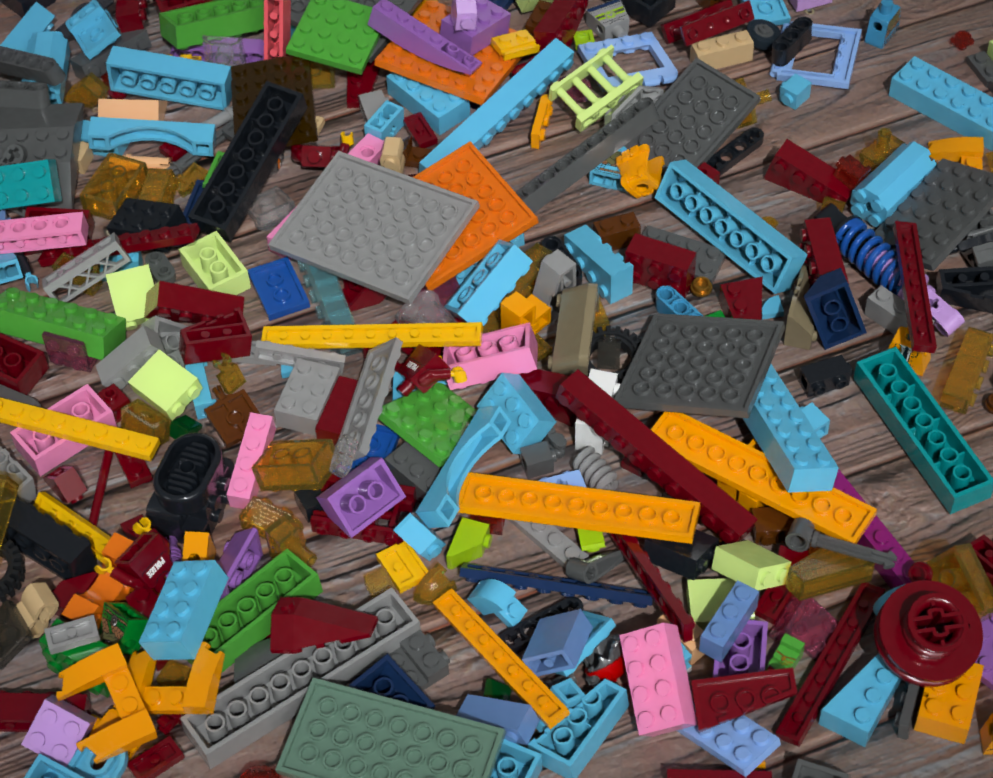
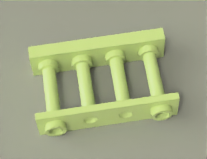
(599, 106)

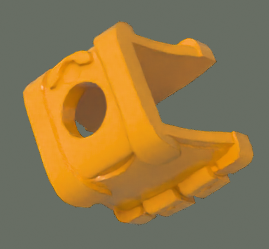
(638, 173)

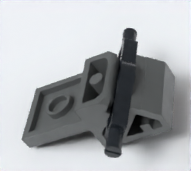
(978, 243)

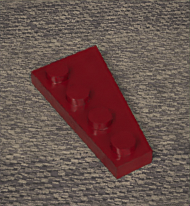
(361, 84)
(736, 695)

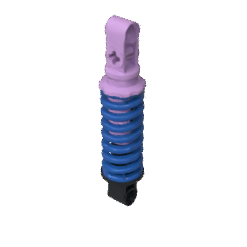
(882, 265)

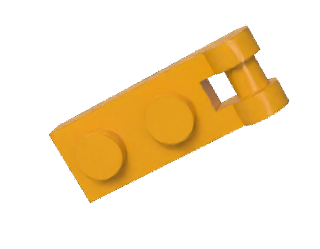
(541, 121)

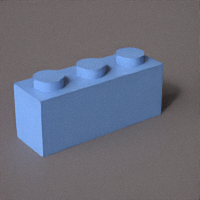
(729, 621)
(516, 718)

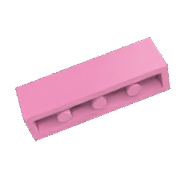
(257, 437)

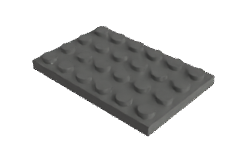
(696, 115)
(944, 209)

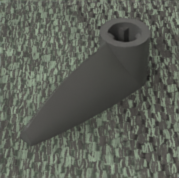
(594, 567)

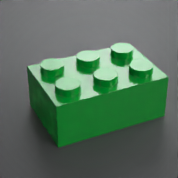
(65, 659)

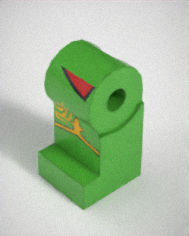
(787, 653)

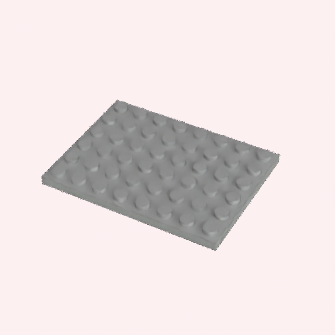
(374, 226)

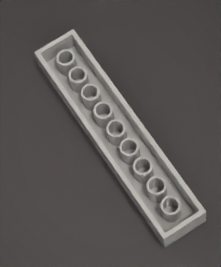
(278, 689)

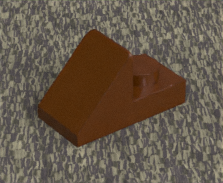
(412, 154)

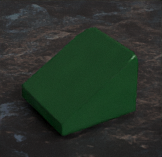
(184, 425)
(497, 690)

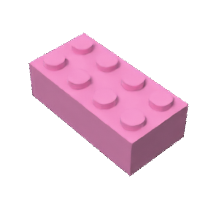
(501, 351)
(46, 451)
(658, 680)

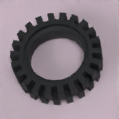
(628, 343)
(14, 572)

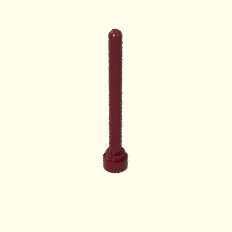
(100, 487)

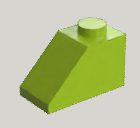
(468, 543)

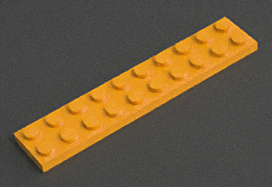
(753, 475)
(579, 507)

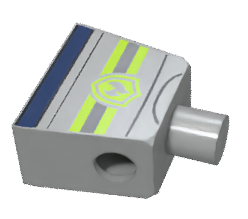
(608, 20)

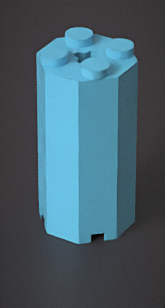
(55, 46)
(891, 183)

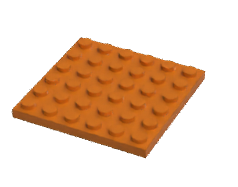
(474, 87)
(500, 212)

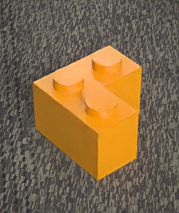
(522, 310)

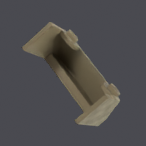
(574, 329)

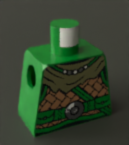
(123, 626)

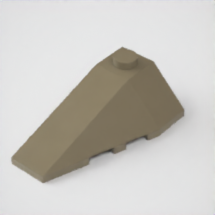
(800, 325)

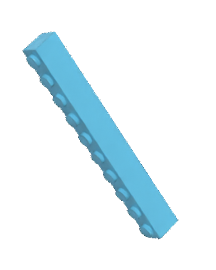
(506, 102)

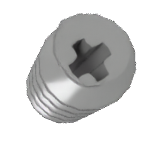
(595, 470)

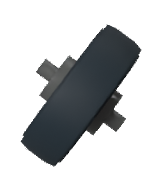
(763, 33)

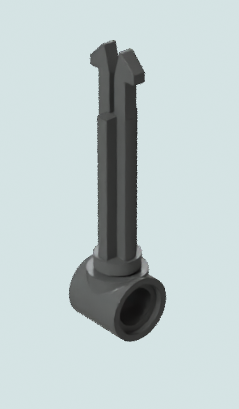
(803, 535)

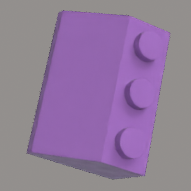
(361, 496)
(240, 558)

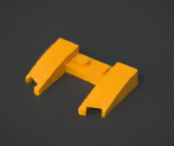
(959, 149)
(194, 698)
(135, 723)

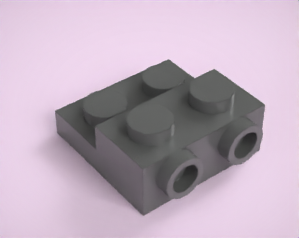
(421, 660)

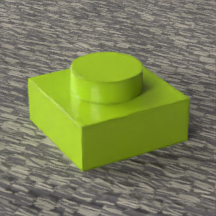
(583, 37)

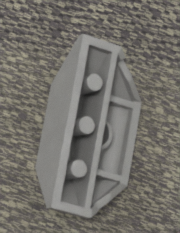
(631, 98)

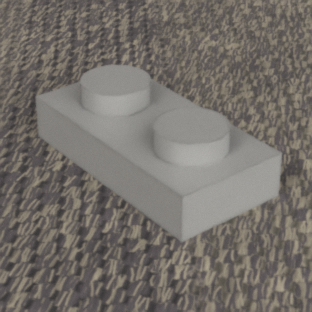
(72, 634)

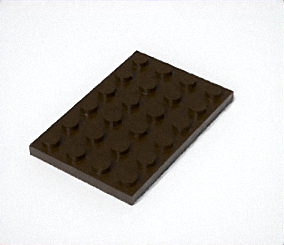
(284, 71)

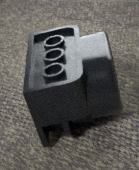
(190, 487)

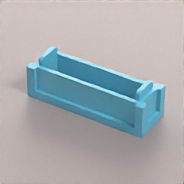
(204, 399)

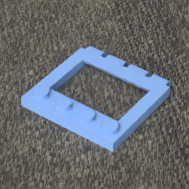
(628, 44)
(843, 63)

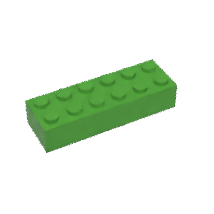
(214, 18)
(29, 315)
(246, 612)

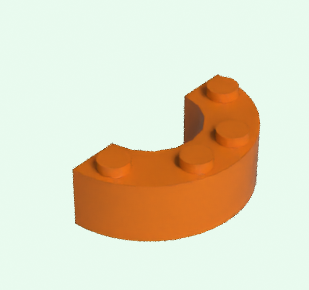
(104, 588)

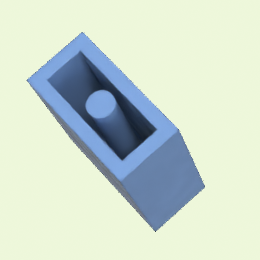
(557, 643)

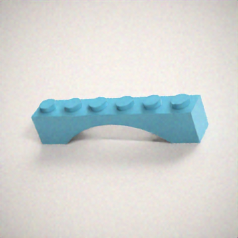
(112, 132)
(442, 499)

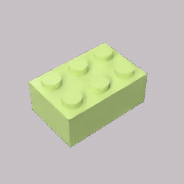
(214, 265)

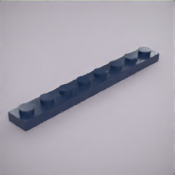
(548, 583)

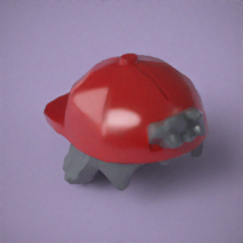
(605, 661)

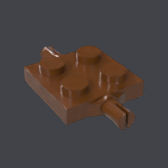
(230, 415)

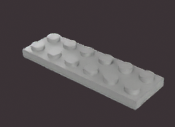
(370, 394)

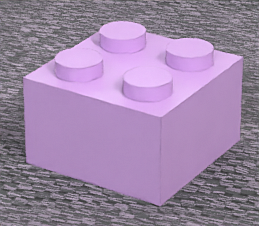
(58, 730)

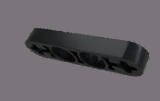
(735, 154)
(511, 634)

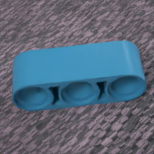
(671, 302)

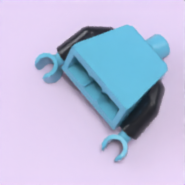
(15, 266)

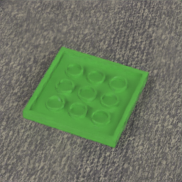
(335, 35)
(430, 421)

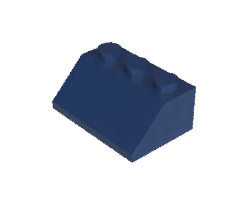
(834, 309)
(390, 681)

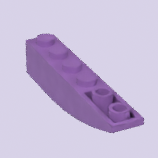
(419, 38)

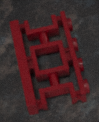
(372, 533)

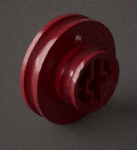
(921, 653)

